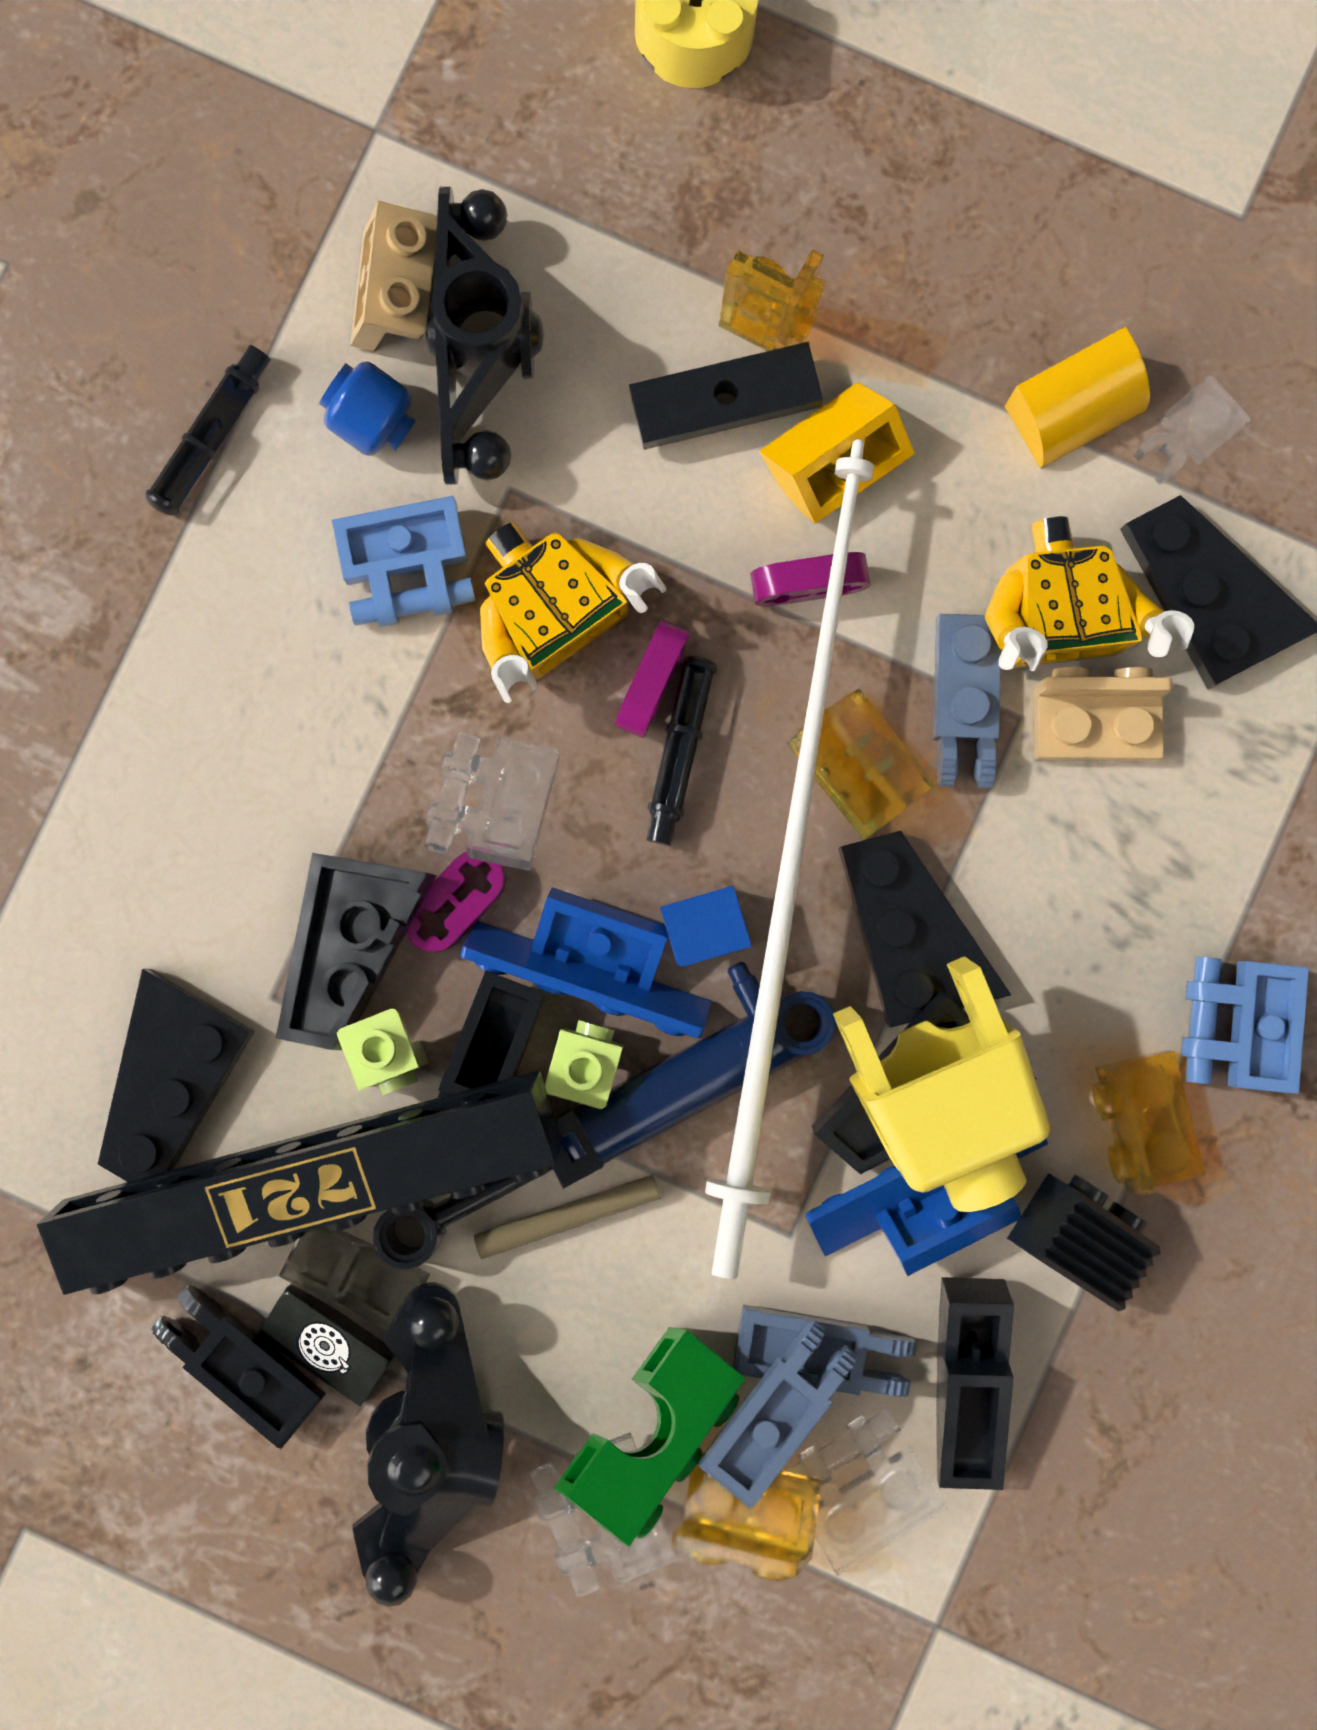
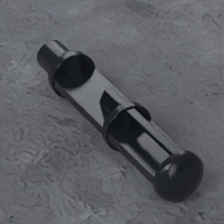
(207, 432)
(680, 748)

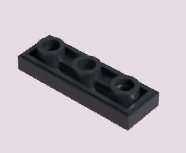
(762, 384)

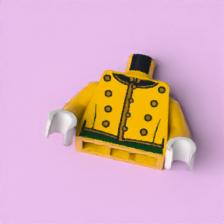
(552, 602)
(1074, 605)

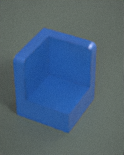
(705, 926)

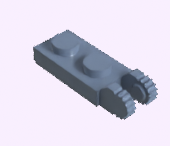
(966, 695)
(768, 1334)
(775, 1419)

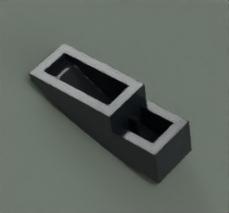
(492, 1035)
(973, 1382)

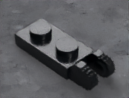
(240, 1368)

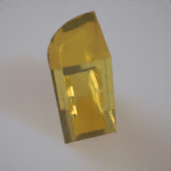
(865, 765)

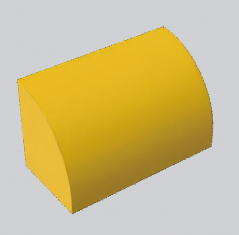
(1081, 397)
(807, 453)

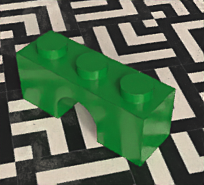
(691, 1396)

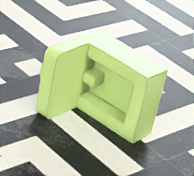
(381, 1052)
(584, 1064)

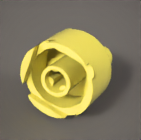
(695, 39)

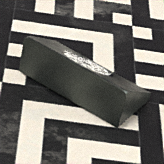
(326, 1343)

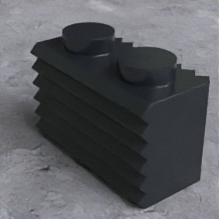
(1084, 1241)

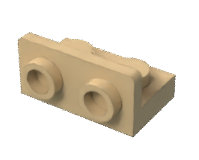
(394, 275)
(1099, 716)

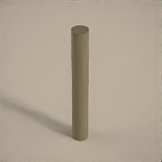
(566, 1217)

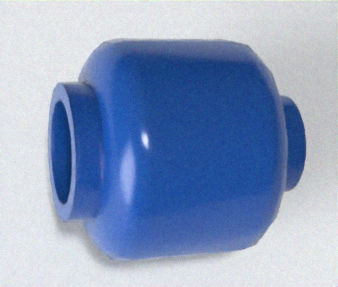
(367, 408)

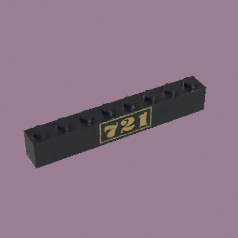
(303, 1184)

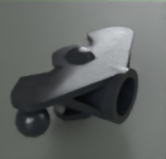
(486, 356)
(425, 1445)

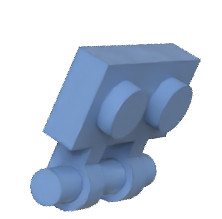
(399, 543)
(1265, 1025)

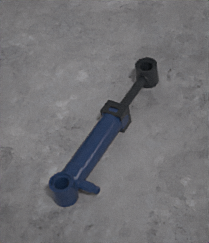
(634, 1112)

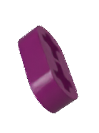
(806, 579)
(652, 678)
(466, 912)

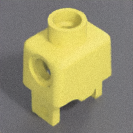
(953, 1098)

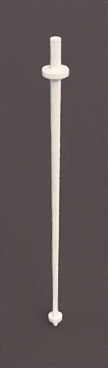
(738, 1188)

